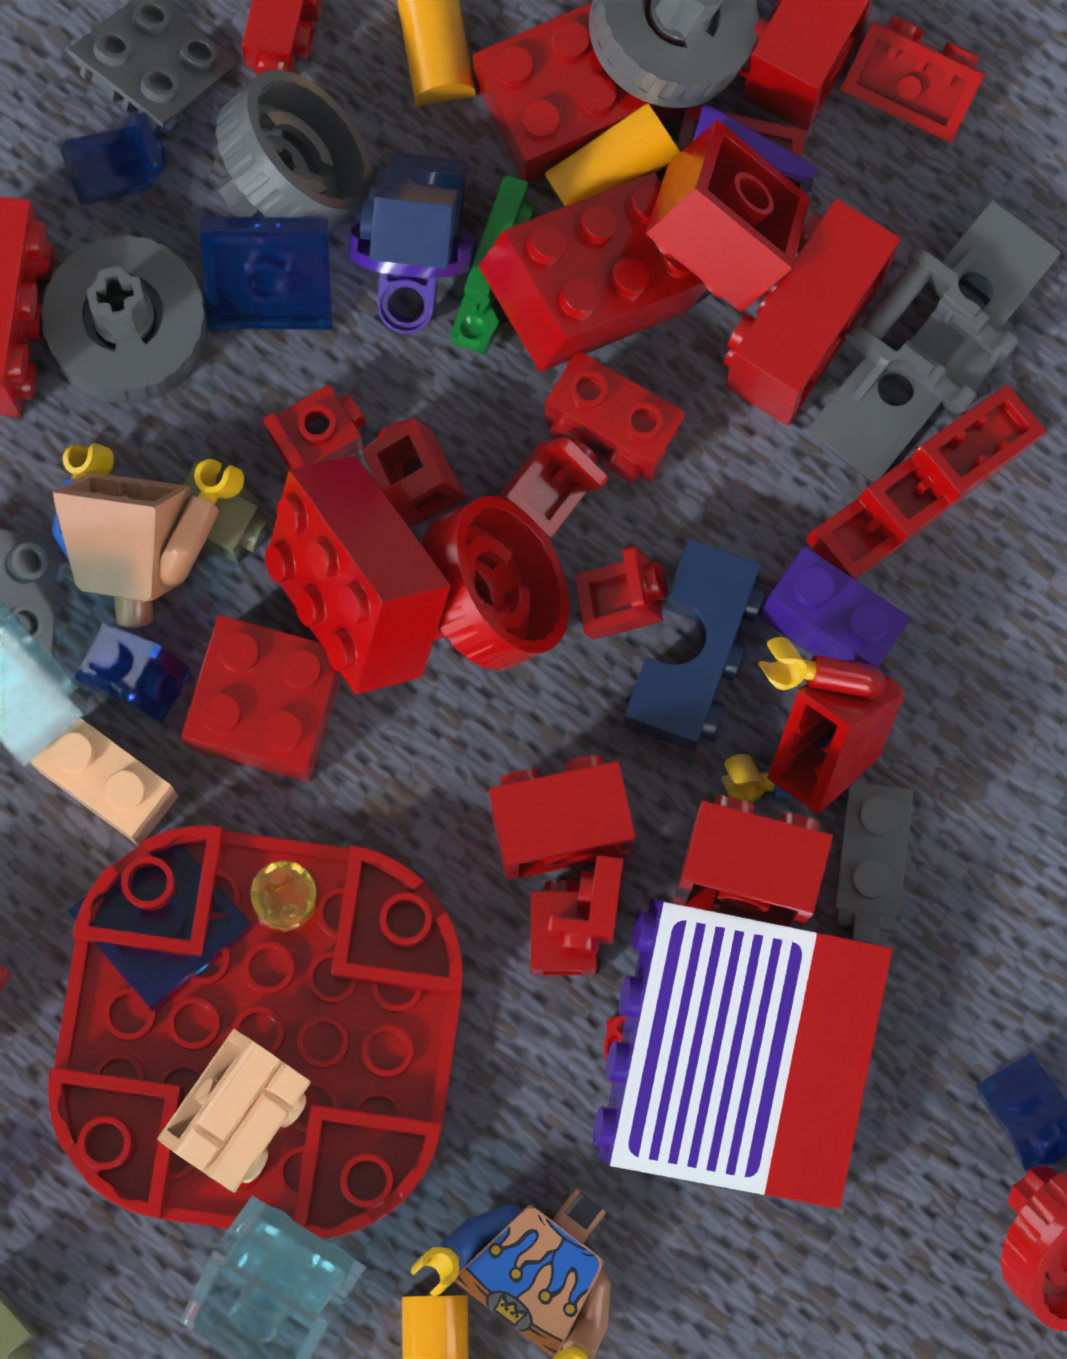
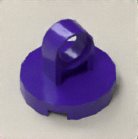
(420, 278)

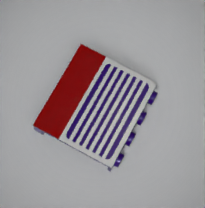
(742, 1054)

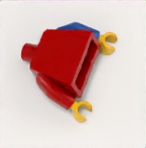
(831, 731)

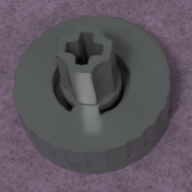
(714, 37)
(310, 164)
(131, 274)

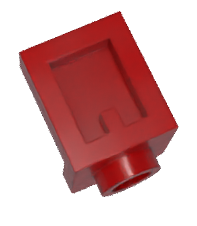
(598, 896)

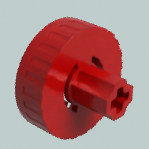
(514, 574)
(1037, 1245)

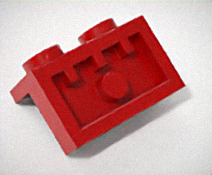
(914, 78)

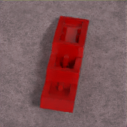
(927, 484)

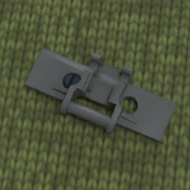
(952, 351)

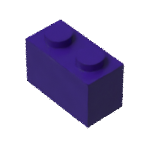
(832, 612)

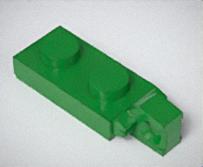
(476, 321)

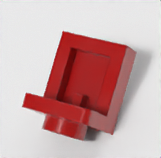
(554, 481)
(621, 595)

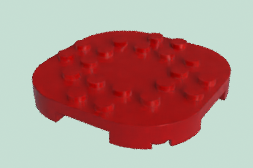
(348, 1000)

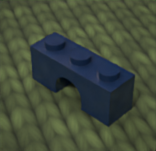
(415, 210)
(715, 594)

